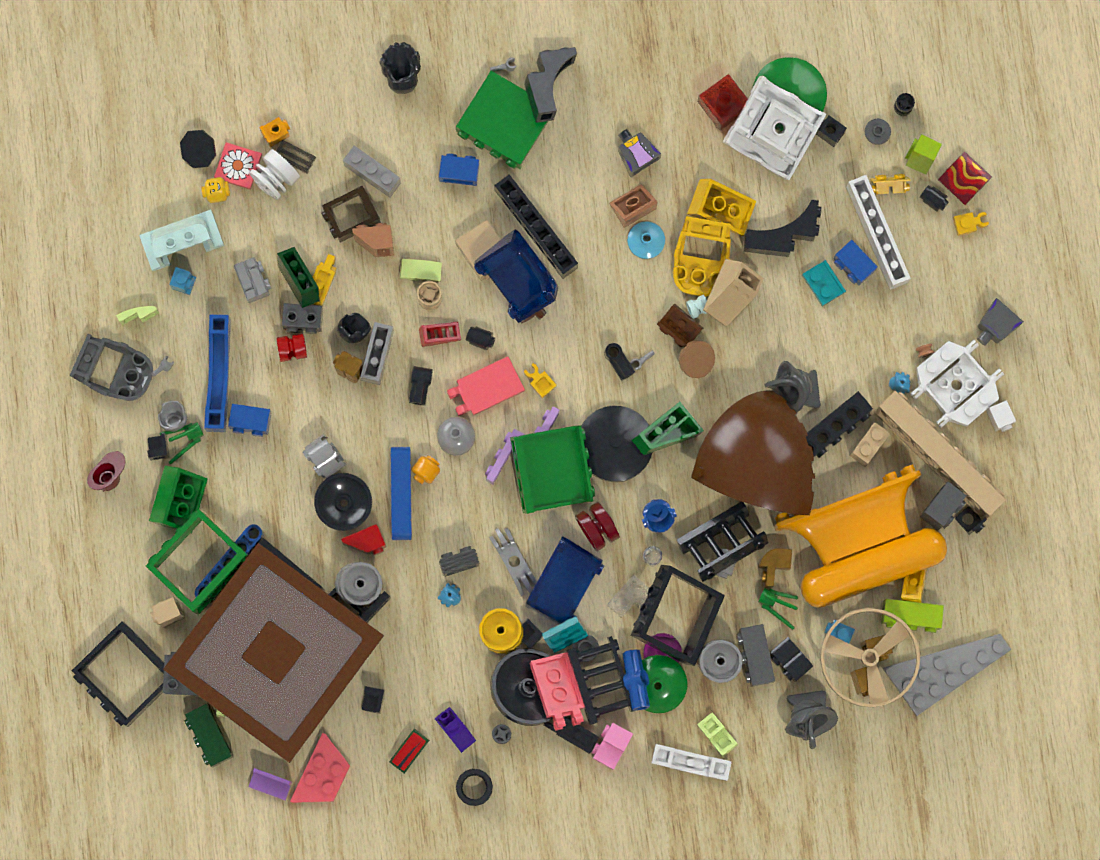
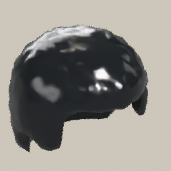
(353, 328)

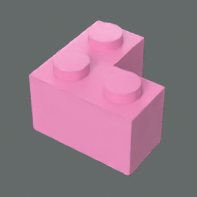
(612, 746)

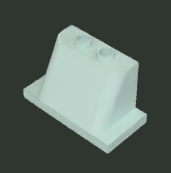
(179, 236)

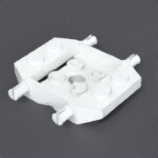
(970, 376)

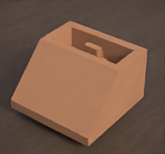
(376, 239)

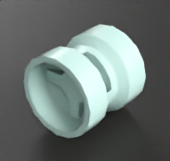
(696, 307)

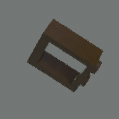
(335, 231)

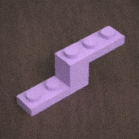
(503, 454)

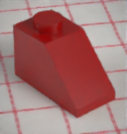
(367, 540)

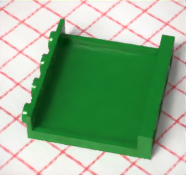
(501, 121)
(552, 468)

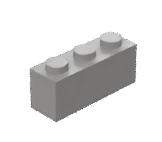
(372, 171)
(377, 353)

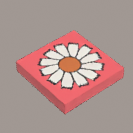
(236, 164)

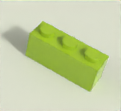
(922, 154)
(914, 614)

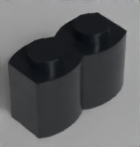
(790, 659)

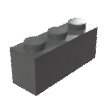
(756, 655)

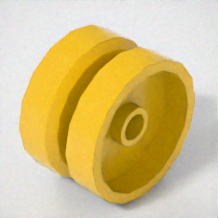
(509, 639)

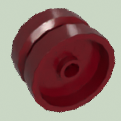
(597, 526)

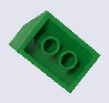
(177, 497)

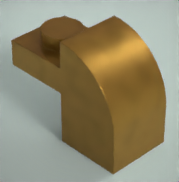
(774, 559)

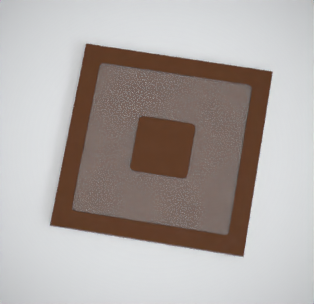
(273, 652)

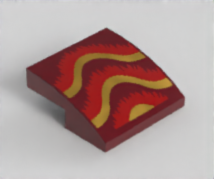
(964, 178)

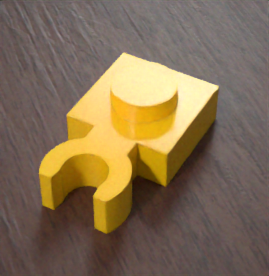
(967, 223)
(541, 382)

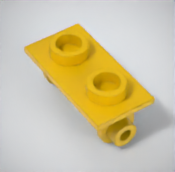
(897, 183)

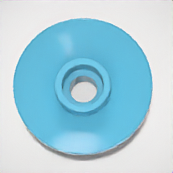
(642, 248)

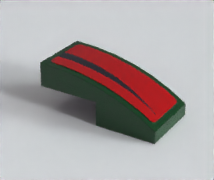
(409, 751)

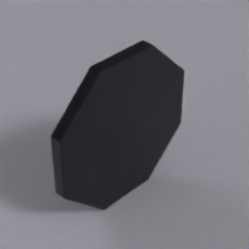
(198, 148)

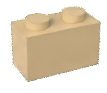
(869, 444)
(167, 612)

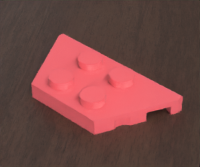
(322, 774)

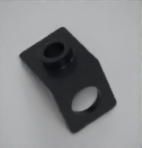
(977, 524)

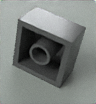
(943, 505)

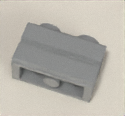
(251, 279)

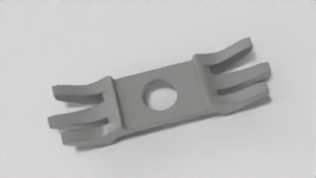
(508, 551)

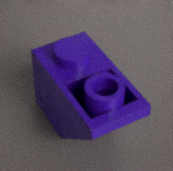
(455, 729)

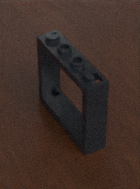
(701, 628)
(95, 692)

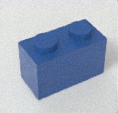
(459, 169)
(854, 263)
(249, 419)

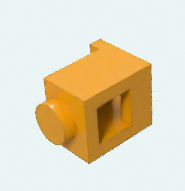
(275, 137)

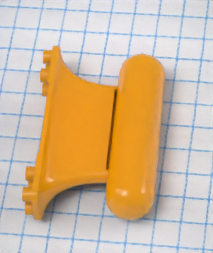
(864, 541)

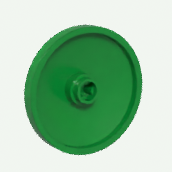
(797, 78)

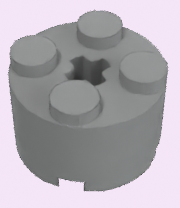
(324, 456)

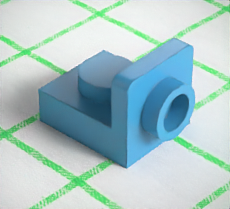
(840, 631)

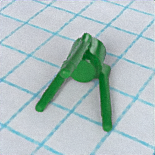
(192, 431)
(769, 598)

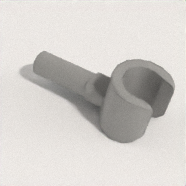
(504, 66)
(642, 359)
(164, 365)

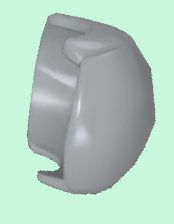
(172, 416)

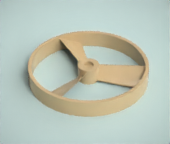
(870, 657)

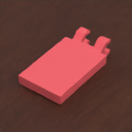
(487, 387)
(558, 689)

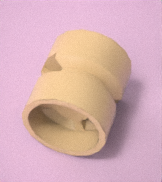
(429, 295)

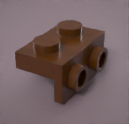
(679, 326)

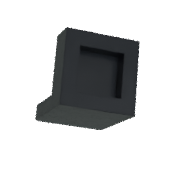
(158, 447)
(531, 634)
(373, 699)

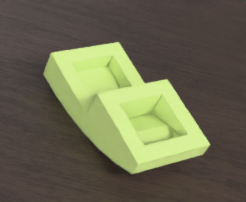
(420, 270)
(143, 313)
(717, 734)

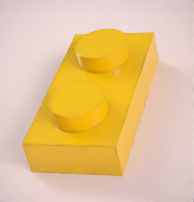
(913, 587)

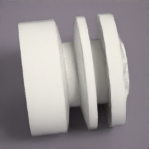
(274, 174)

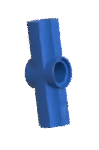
(636, 680)

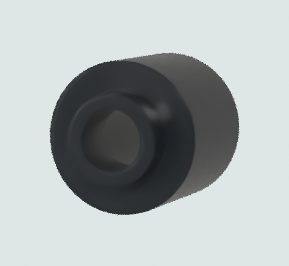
(934, 198)
(480, 338)

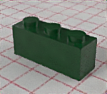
(298, 277)
(208, 736)

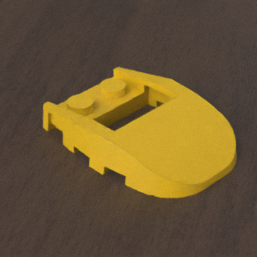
(698, 274)

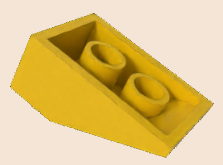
(721, 204)

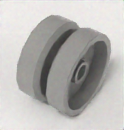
(347, 586)
(730, 666)

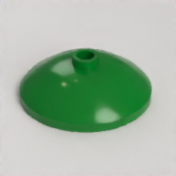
(673, 682)

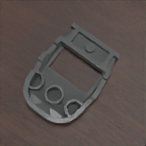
(131, 377)

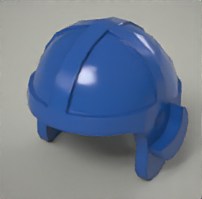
(658, 515)

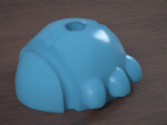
(896, 385)
(455, 597)

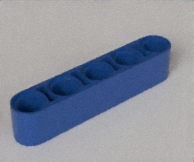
(401, 493)
(245, 539)

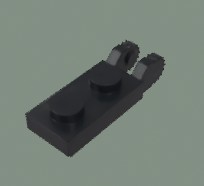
(576, 735)

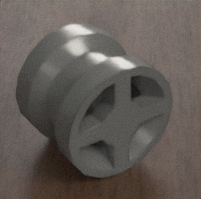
(501, 734)

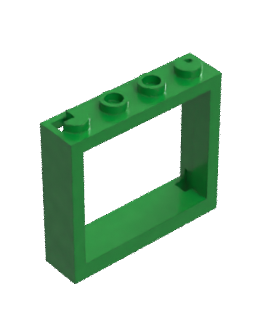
(218, 582)

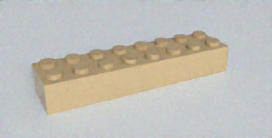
(939, 454)

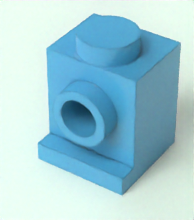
(182, 281)

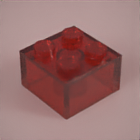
(723, 102)

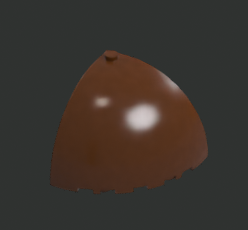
(759, 455)

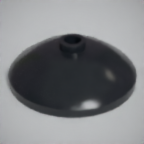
(338, 488)

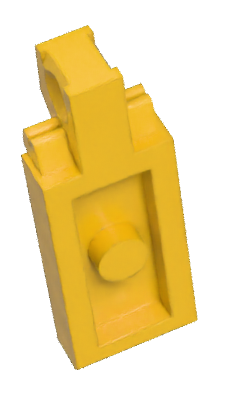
(324, 276)

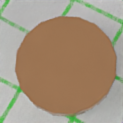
(697, 359)

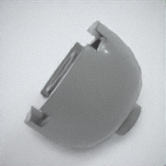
(456, 436)

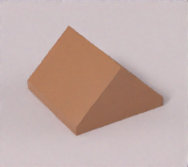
(633, 205)

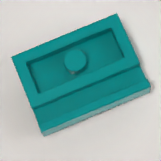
(823, 283)
(565, 634)

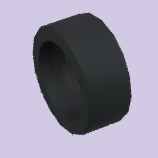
(459, 787)

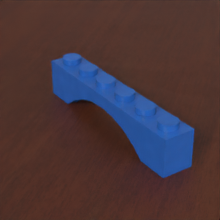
(218, 373)

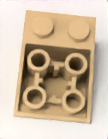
(732, 291)

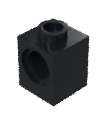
(833, 138)

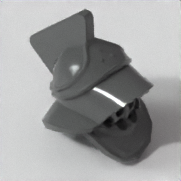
(796, 386)
(810, 716)

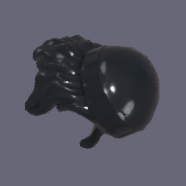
(400, 67)

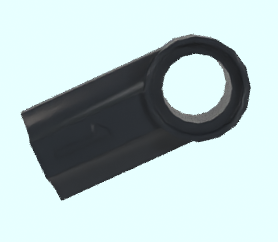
(619, 363)
(420, 382)

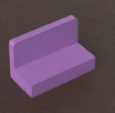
(270, 784)

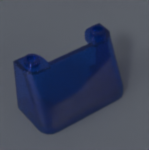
(518, 275)
(564, 581)

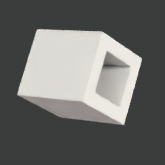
(1001, 416)

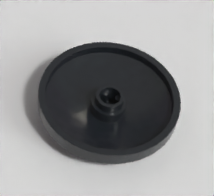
(610, 443)
(515, 688)

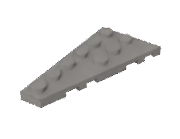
(944, 671)

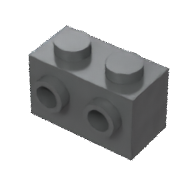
(303, 319)

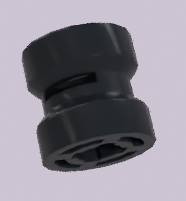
(904, 100)

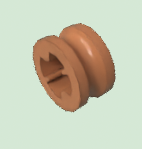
(925, 350)

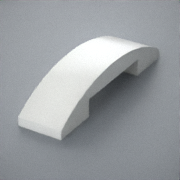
(691, 762)

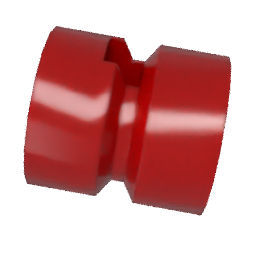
(291, 347)

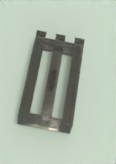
(308, 164)

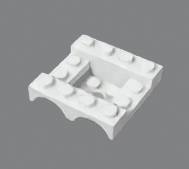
(766, 147)

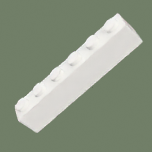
(878, 232)

